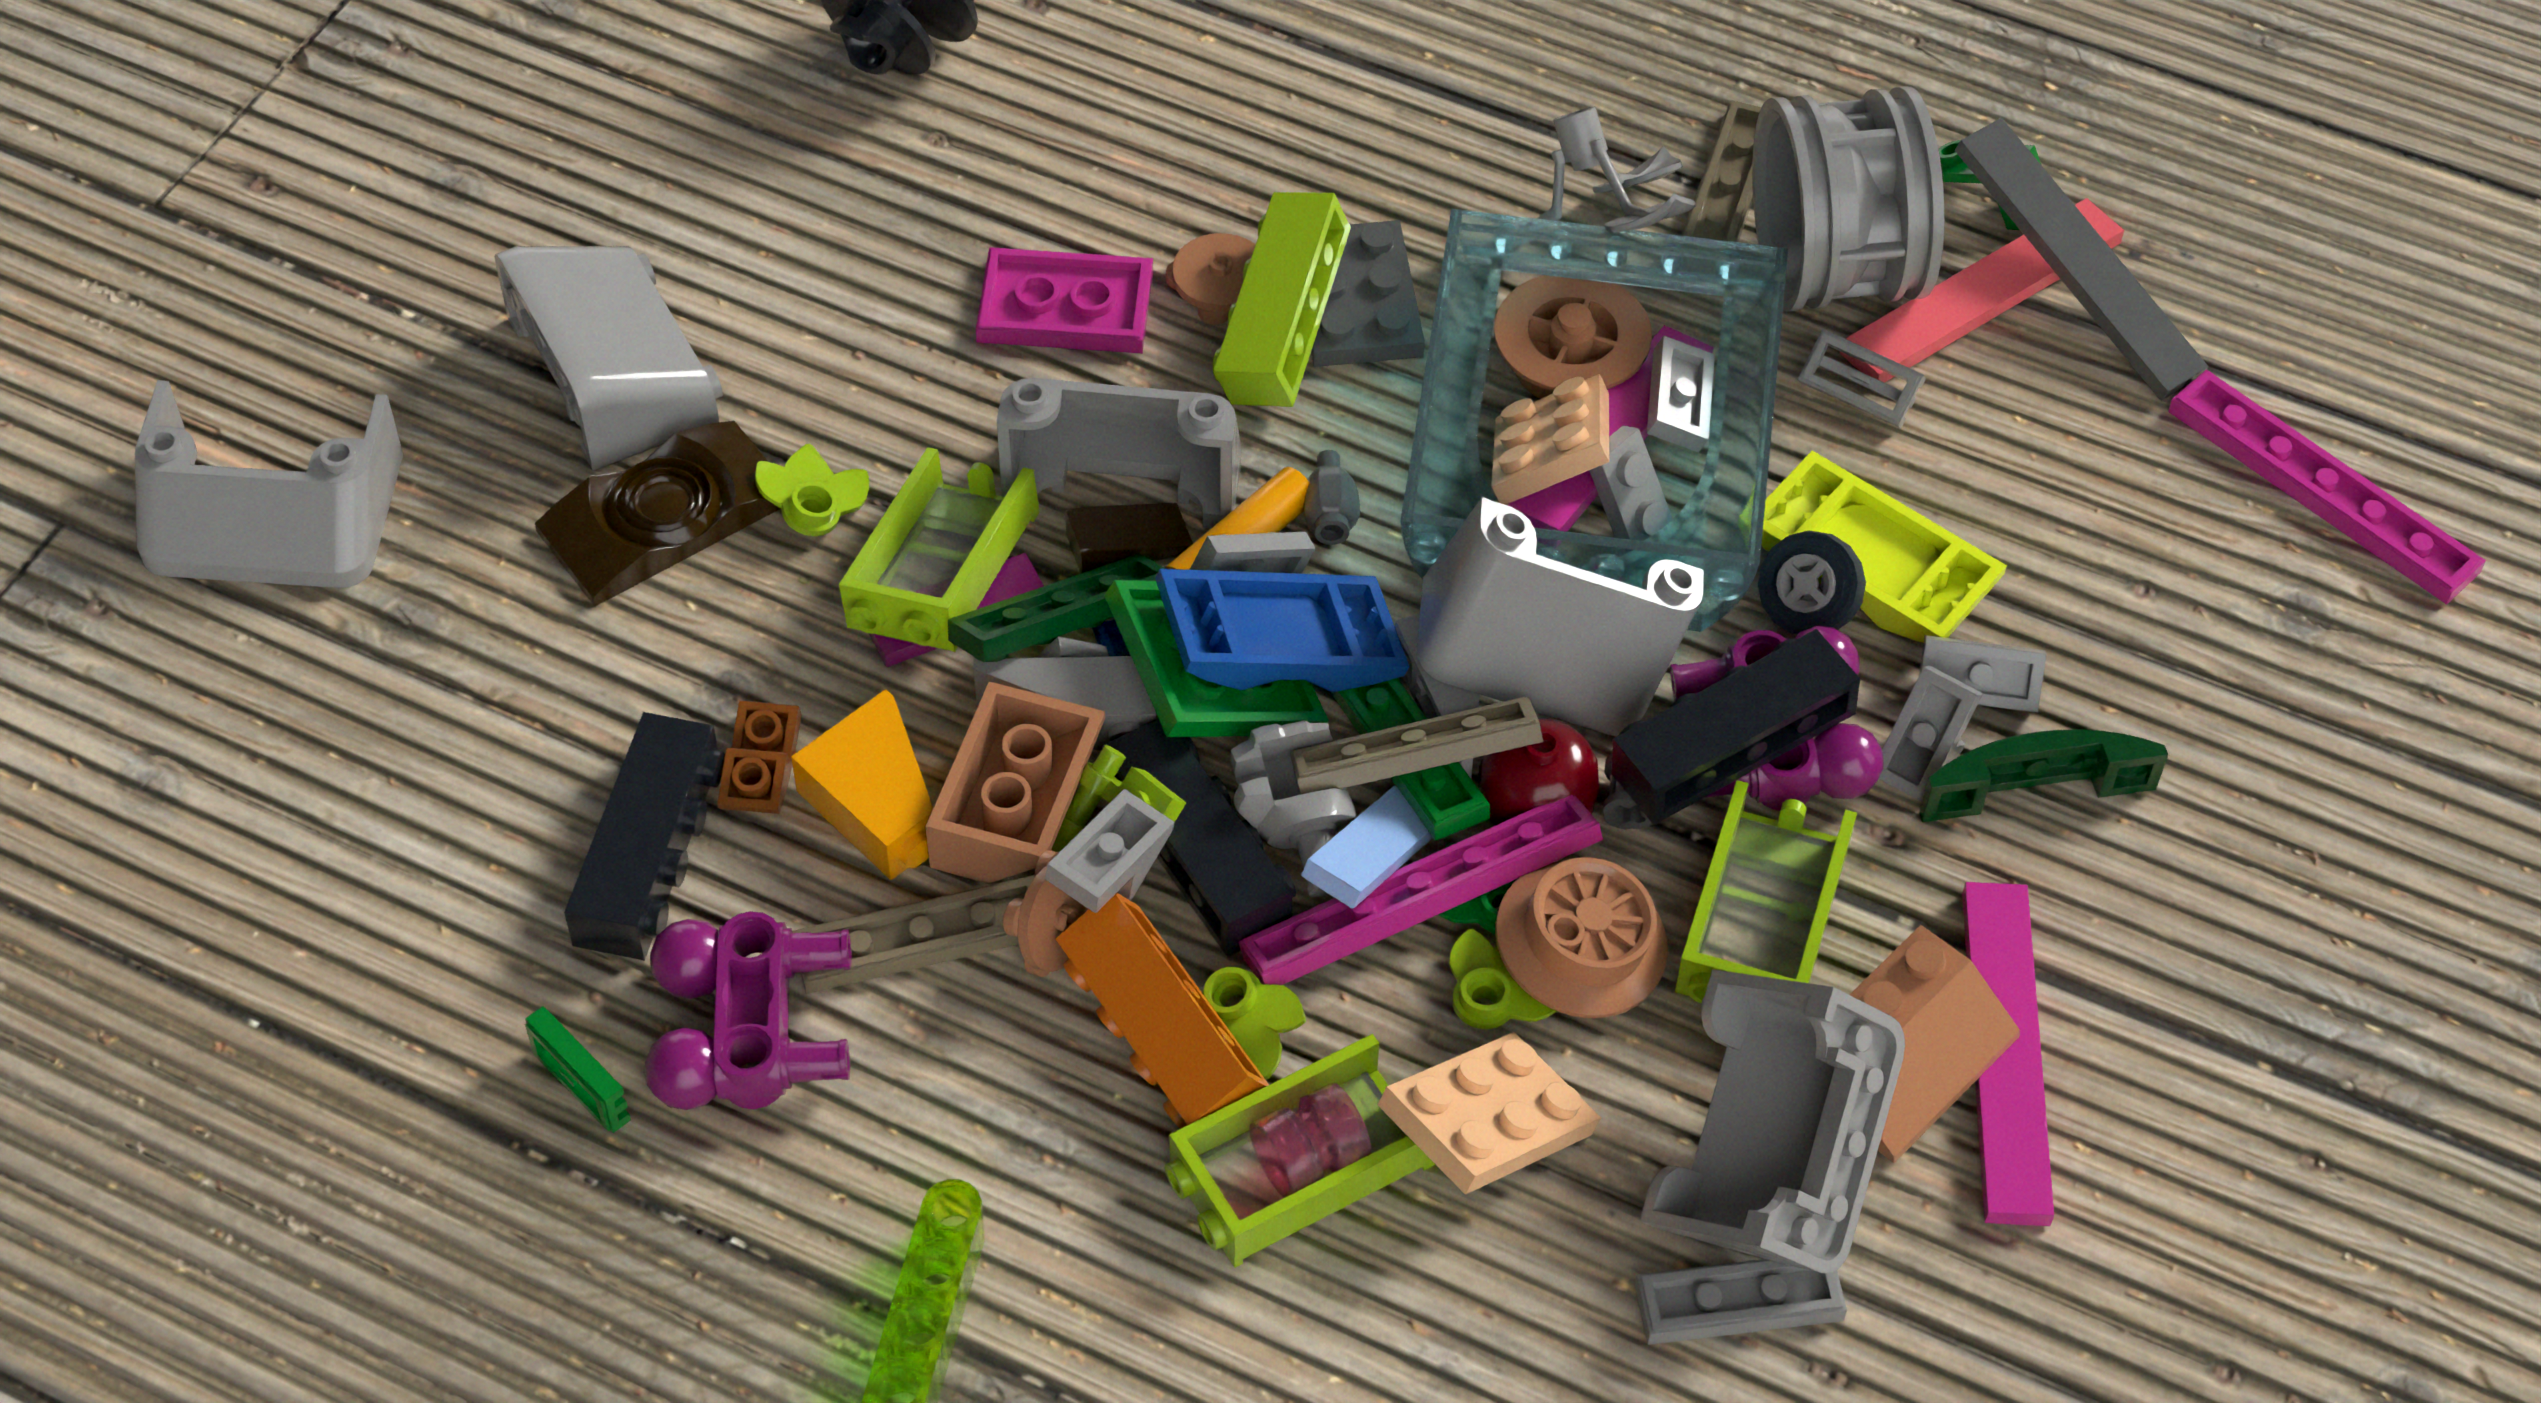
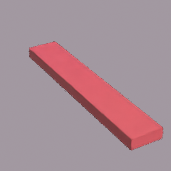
(1967, 300)

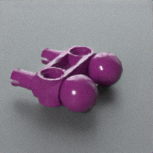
(1837, 762)
(750, 1011)

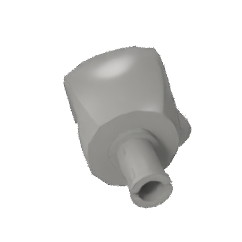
(1271, 797)

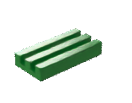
(577, 1070)

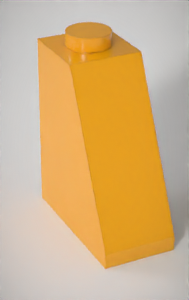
(869, 785)

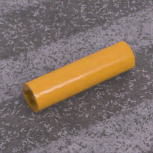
(1263, 512)

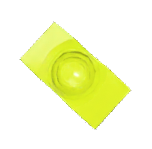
(1913, 569)

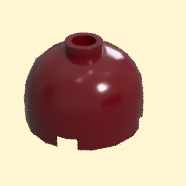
(1540, 773)

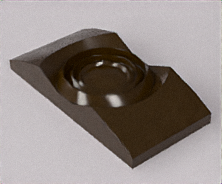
(658, 512)

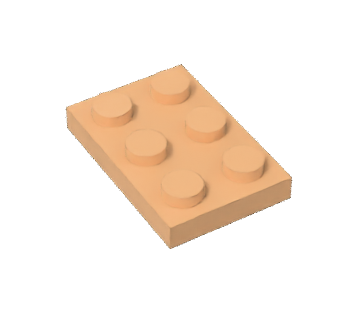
(1550, 438)
(1489, 1112)

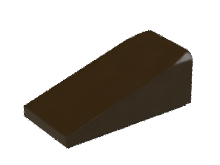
(1121, 531)

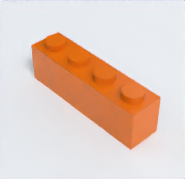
(1158, 1011)

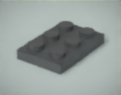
(1371, 301)

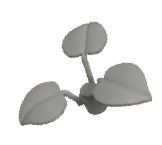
(1585, 147)

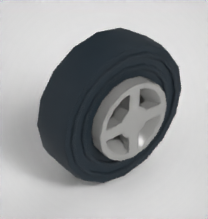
(1791, 583)

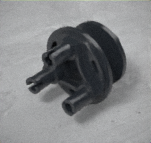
(898, 31)

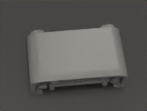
(608, 345)
(1123, 433)
(1547, 630)
(1786, 1123)

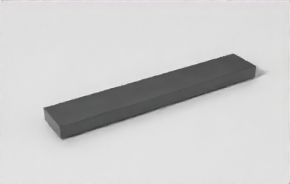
(2081, 258)

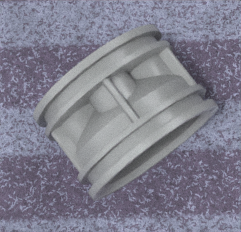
(1850, 196)

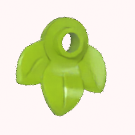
(810, 492)
(1484, 975)
(1258, 1016)

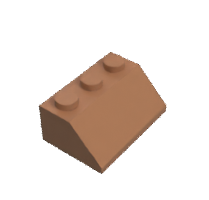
(1010, 783)
(1949, 1028)

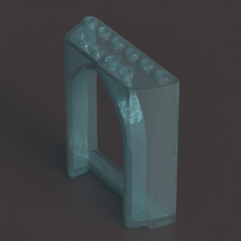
(1725, 515)

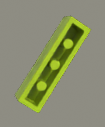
(1281, 299)

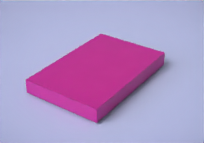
(1065, 300)

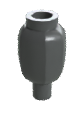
(1331, 500)

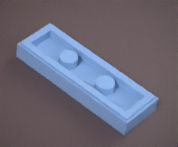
(1368, 850)

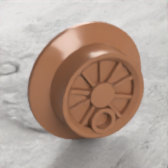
(1571, 330)
(1582, 937)

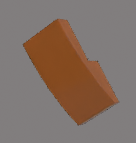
(760, 757)

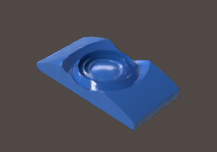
(1282, 627)

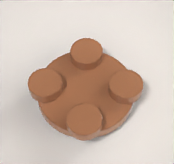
(1210, 273)
(1040, 920)

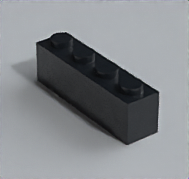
(1734, 725)
(644, 837)
(1210, 851)

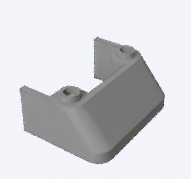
(263, 522)

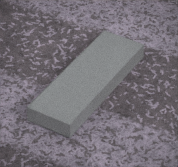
(1735, 1300)

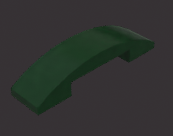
(2111, 759)

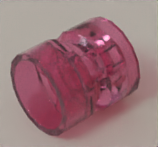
(1305, 1143)

